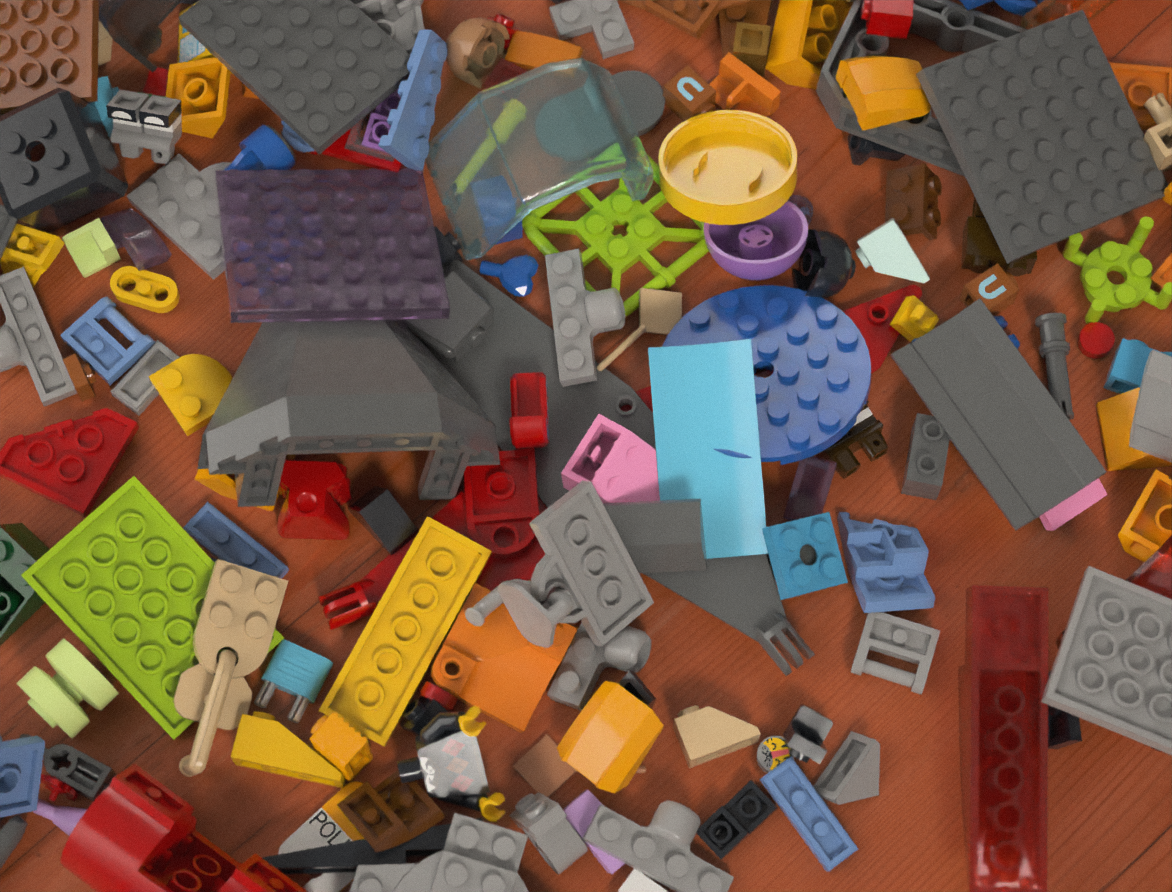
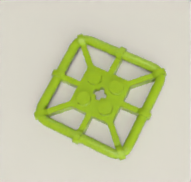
(617, 251)

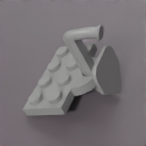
(579, 577)

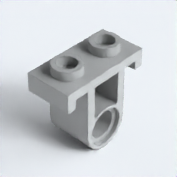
(549, 831)

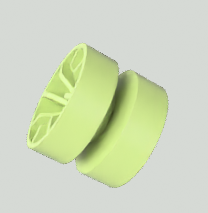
(59, 696)

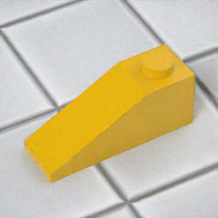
(272, 748)

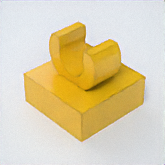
(914, 319)

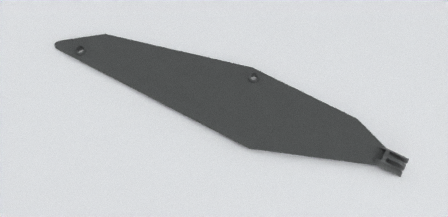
(732, 588)

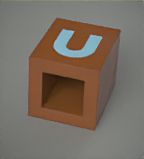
(689, 94)
(994, 287)

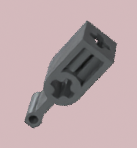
(80, 765)

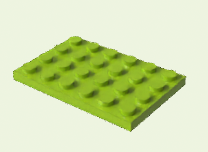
(132, 595)

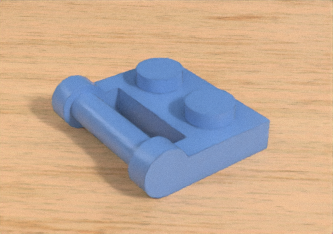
(99, 348)

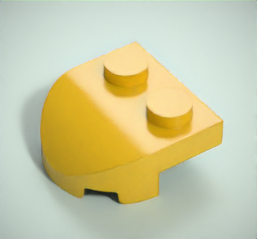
(192, 389)

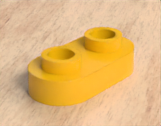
(147, 289)

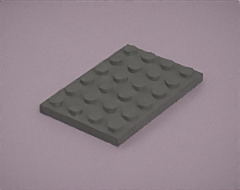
(305, 59)

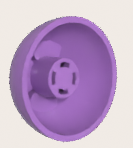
(759, 247)

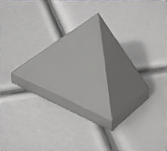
(852, 771)

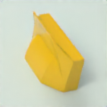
(31, 250)

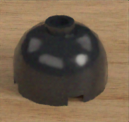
(824, 264)

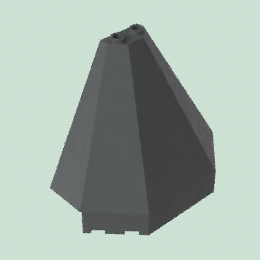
(343, 392)

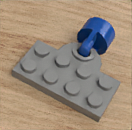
(185, 200)

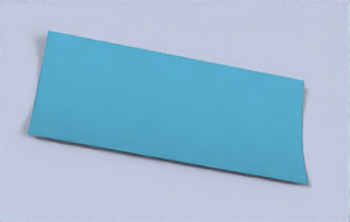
(704, 404)

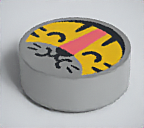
(772, 752)

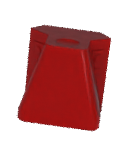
(313, 500)

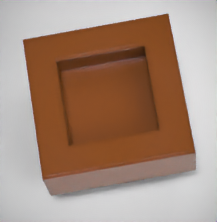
(81, 376)

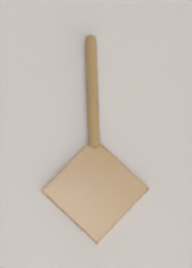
(657, 315)

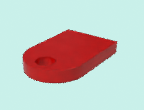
(503, 500)

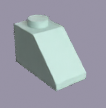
(891, 253)

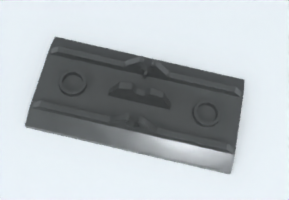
(998, 415)

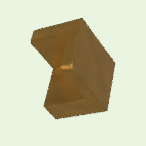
(752, 45)

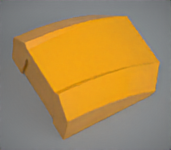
(882, 89)
(1150, 519)
(610, 737)

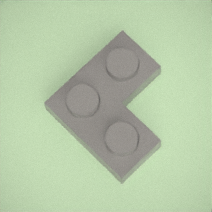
(595, 16)

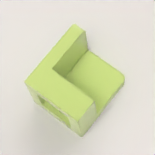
(91, 248)

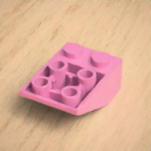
(616, 464)

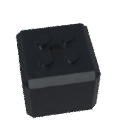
(77, 167)

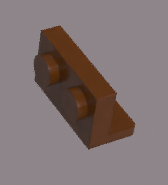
(914, 200)

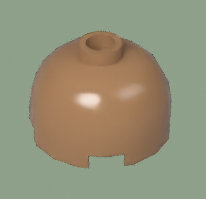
(475, 49)

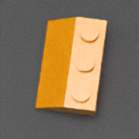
(804, 38)

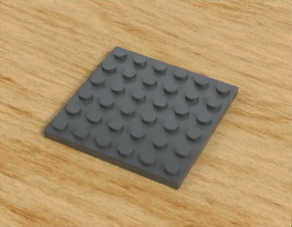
(1043, 134)

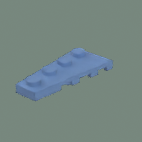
(418, 94)

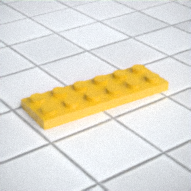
(406, 630)

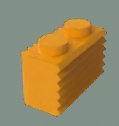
(341, 745)

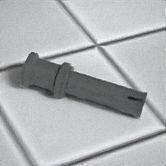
(1054, 350)

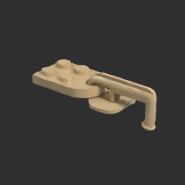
(235, 616)

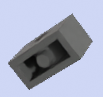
(925, 458)

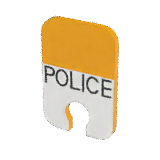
(322, 829)

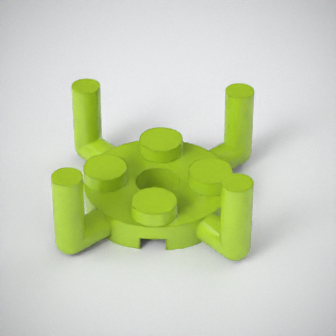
(1122, 259)

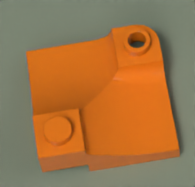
(498, 664)

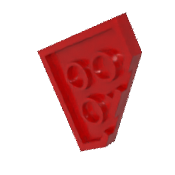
(69, 458)

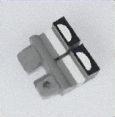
(145, 123)

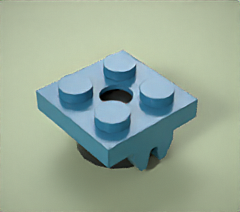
(804, 555)

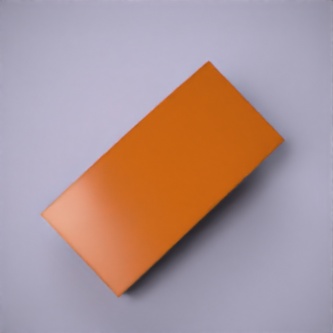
(534, 50)

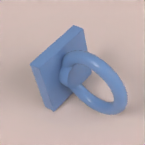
(20, 774)

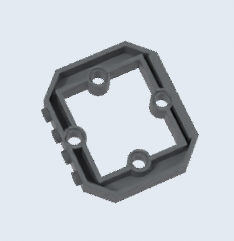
(937, 20)

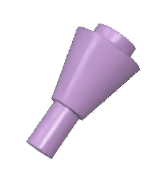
(61, 816)

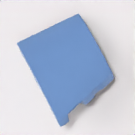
(886, 565)

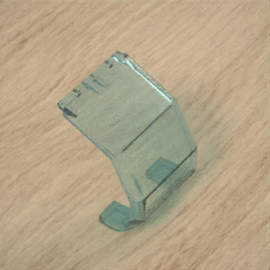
(533, 146)

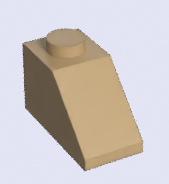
(711, 734)

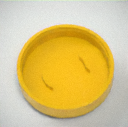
(728, 167)

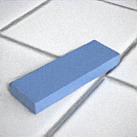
(231, 543)
(808, 814)

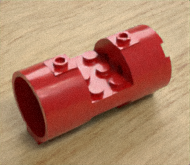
(146, 841)

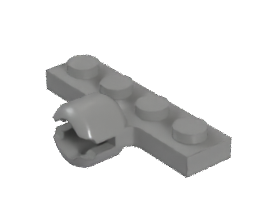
(578, 316)
(29, 341)
(586, 661)
(658, 849)

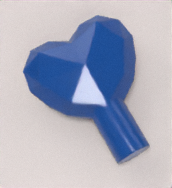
(513, 274)

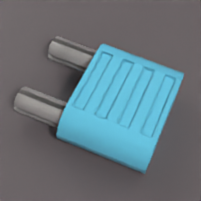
(296, 673)

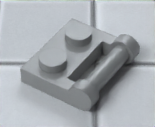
(900, 640)

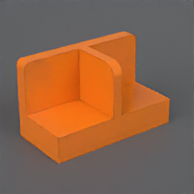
(744, 89)

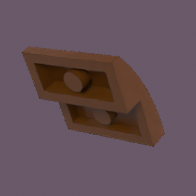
(390, 812)

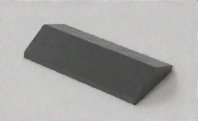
(661, 534)

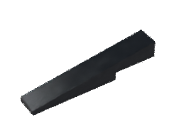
(348, 855)

